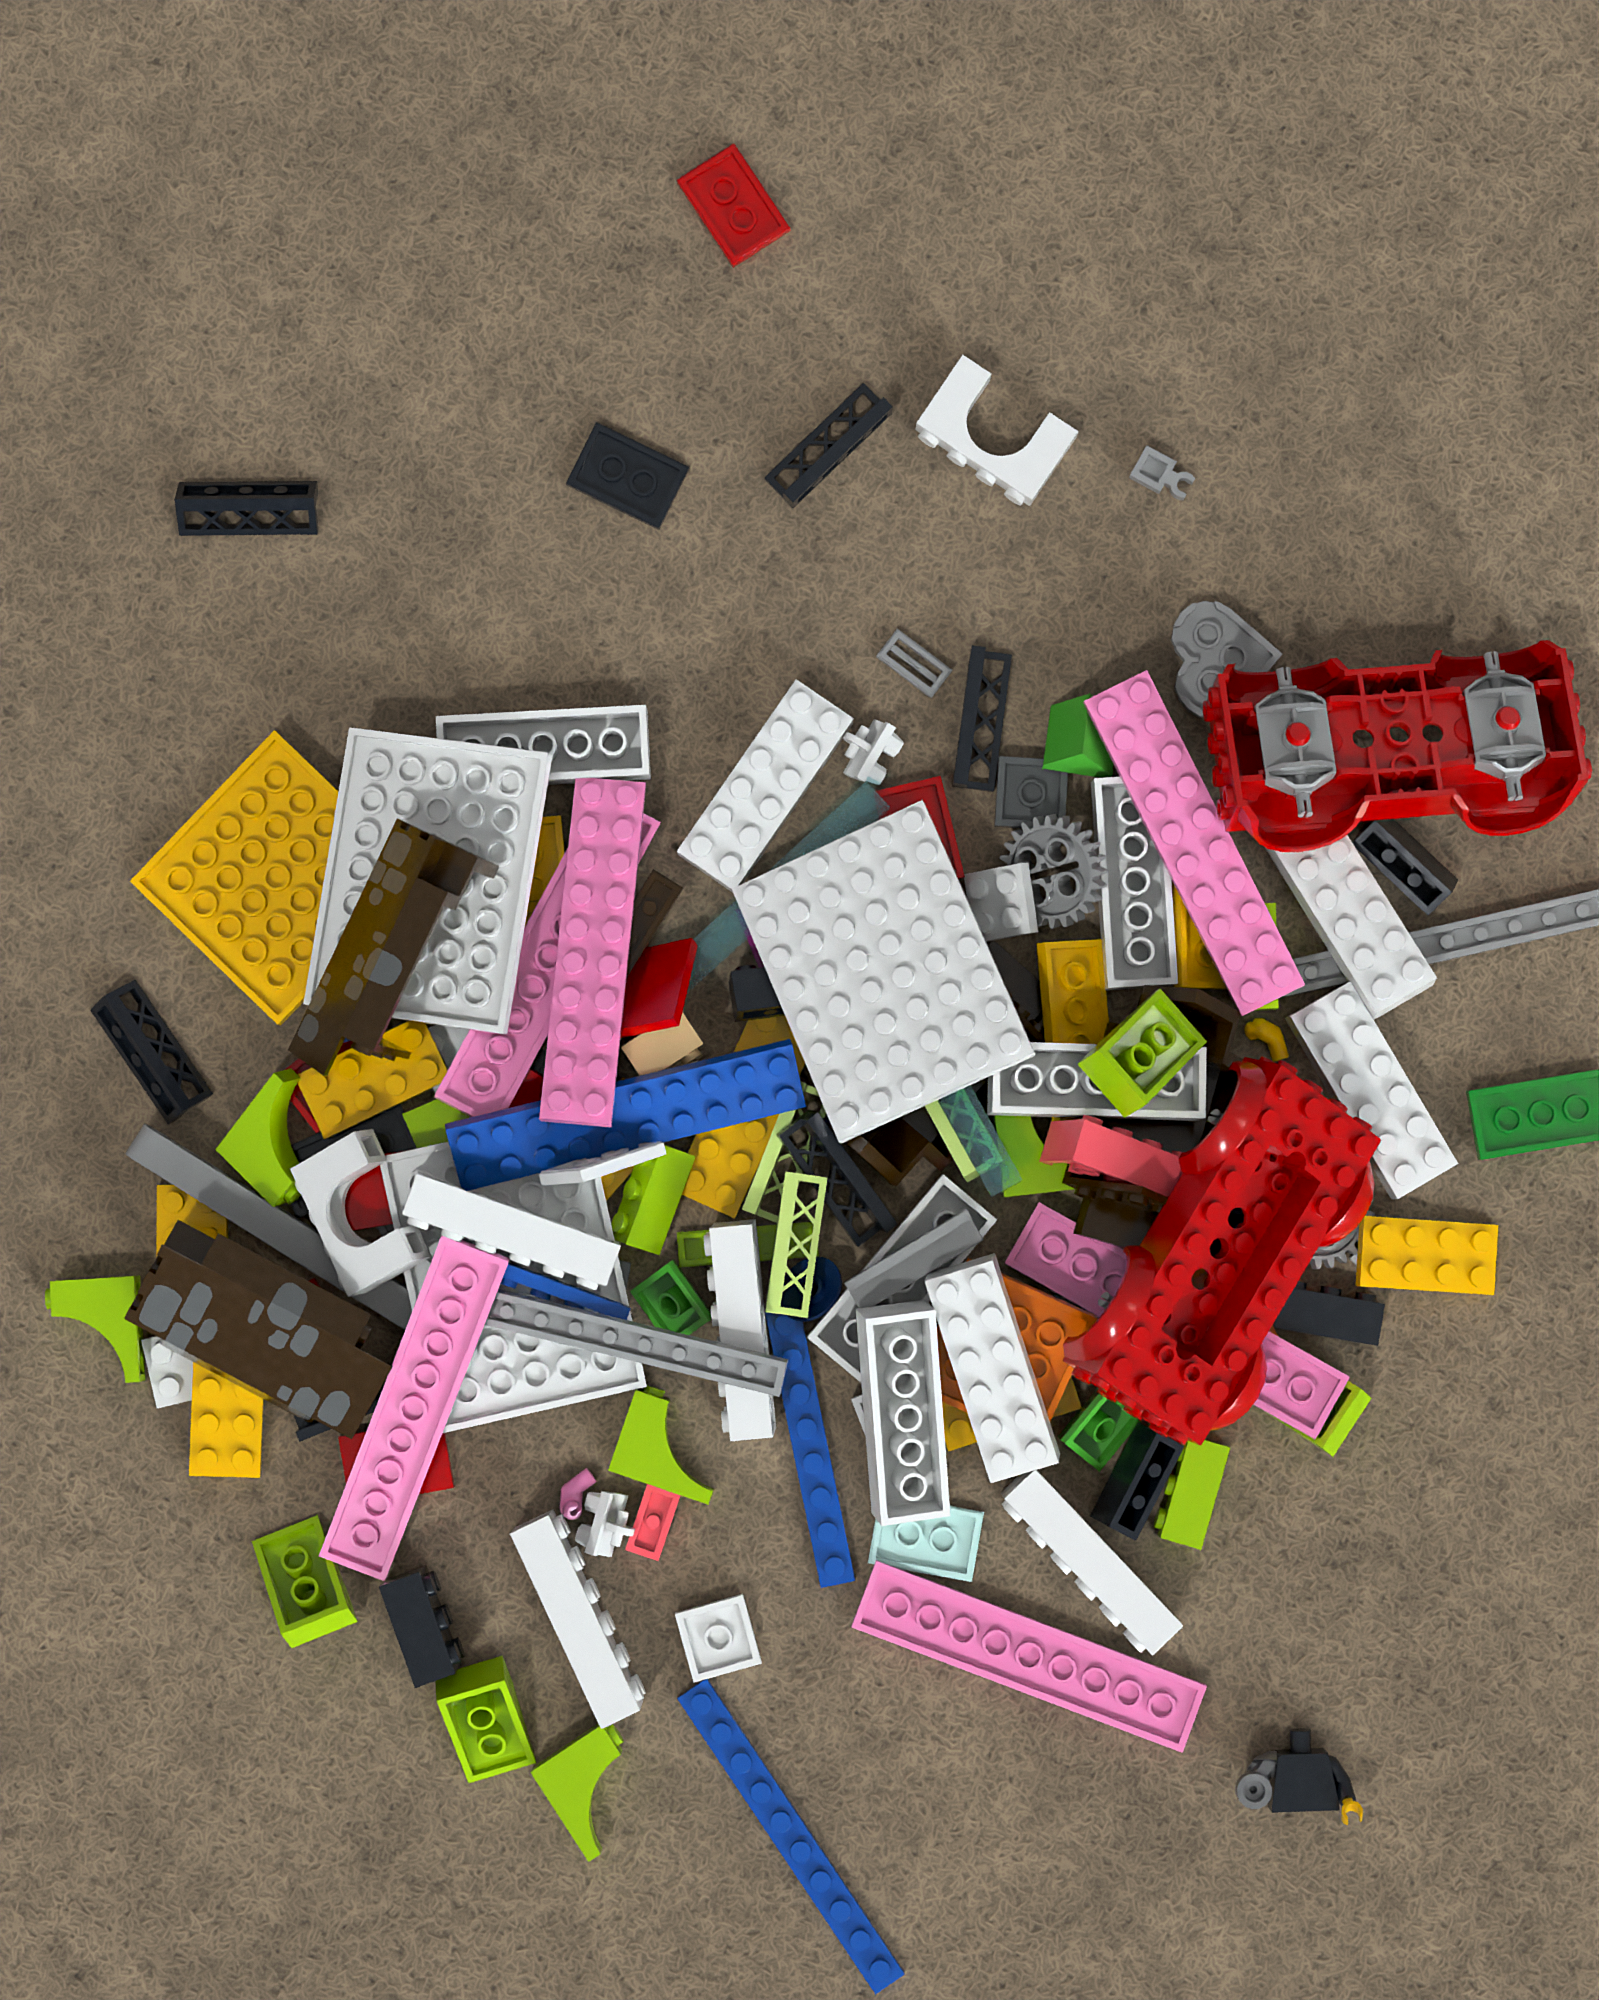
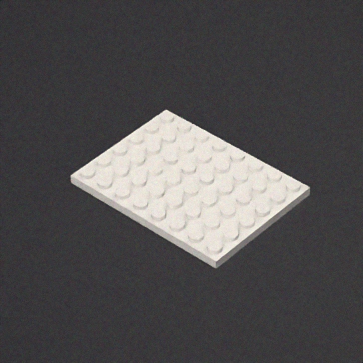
(473, 798)
(882, 972)
(508, 1369)

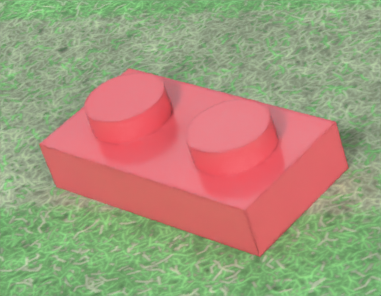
(653, 1522)

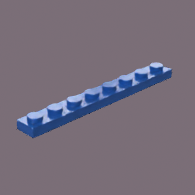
(811, 1452)

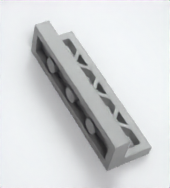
(914, 1260)

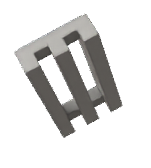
(890, 646)

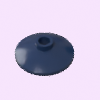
(824, 1292)

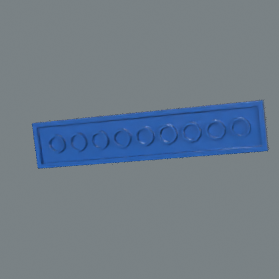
(645, 1109)

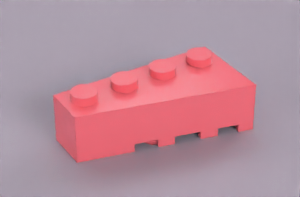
(1111, 1153)

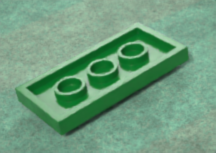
(1535, 1114)

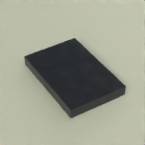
(627, 476)

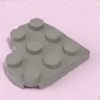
(1206, 641)

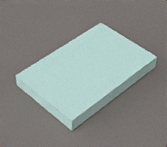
(931, 1546)

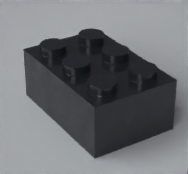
(422, 1625)

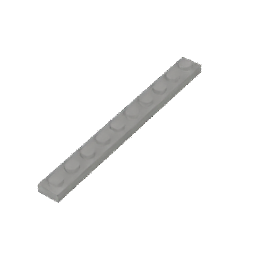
(1473, 936)
(638, 1342)

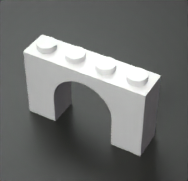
(1019, 473)
(324, 1186)

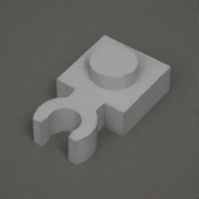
(1156, 471)

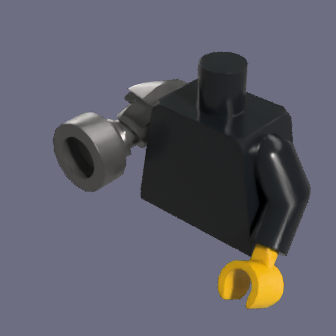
(1299, 1780)

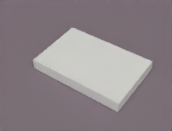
(612, 1161)

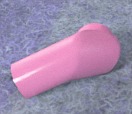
(572, 1494)

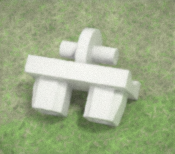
(867, 747)
(608, 1524)

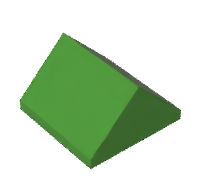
(1074, 741)
(672, 1300)
(1098, 1430)

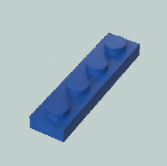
(545, 1286)

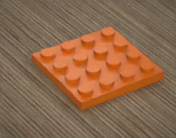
(1044, 1328)

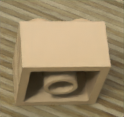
(664, 1048)

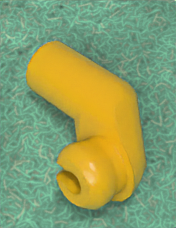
(1270, 1034)

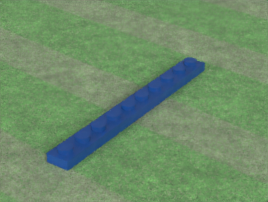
(791, 1835)

